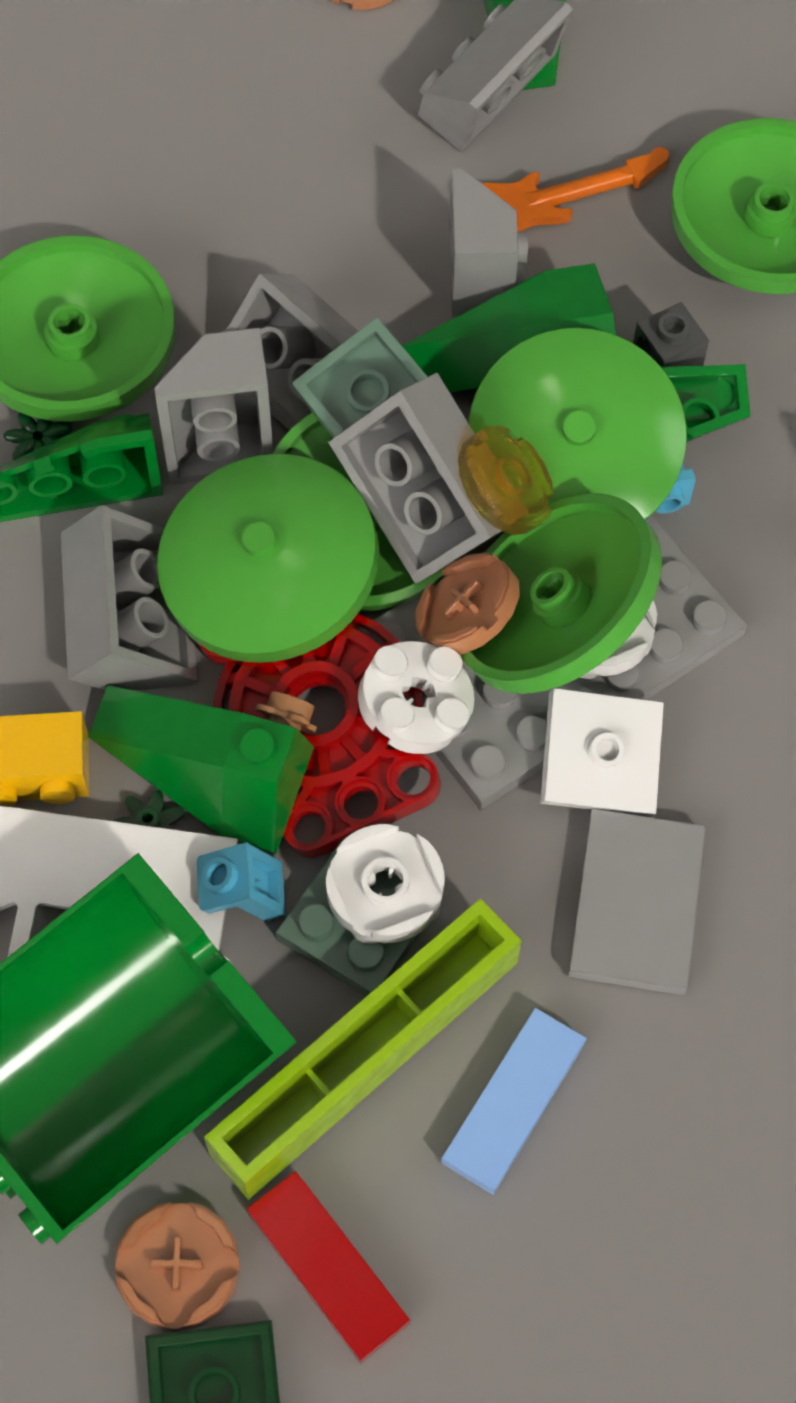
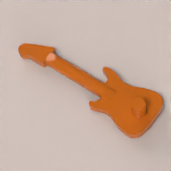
(538, 206)

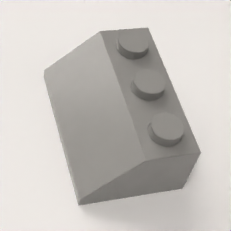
(492, 68)
(295, 336)
(215, 405)
(410, 479)
(115, 607)

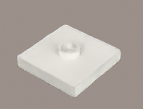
(602, 752)

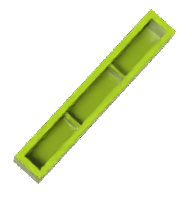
(363, 1049)

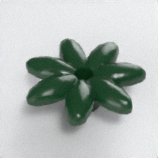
(34, 434)
(152, 812)

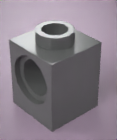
(672, 338)

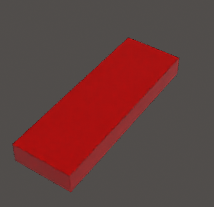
(328, 1266)

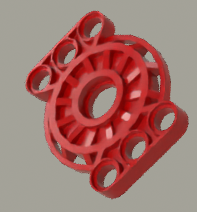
(348, 756)

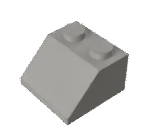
(483, 244)

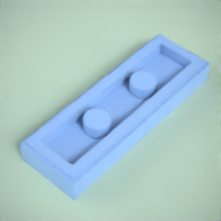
(513, 1101)

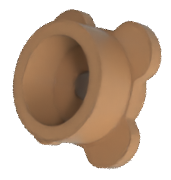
(288, 711)

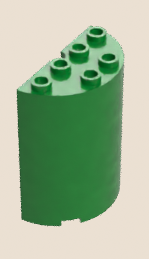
(117, 1046)

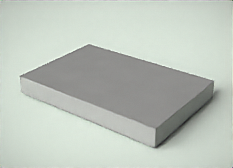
(637, 902)

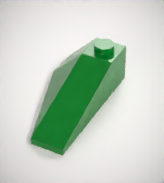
(474, 341)

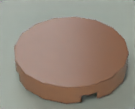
(468, 603)
(177, 1266)

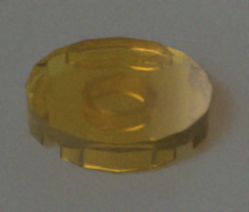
(505, 480)

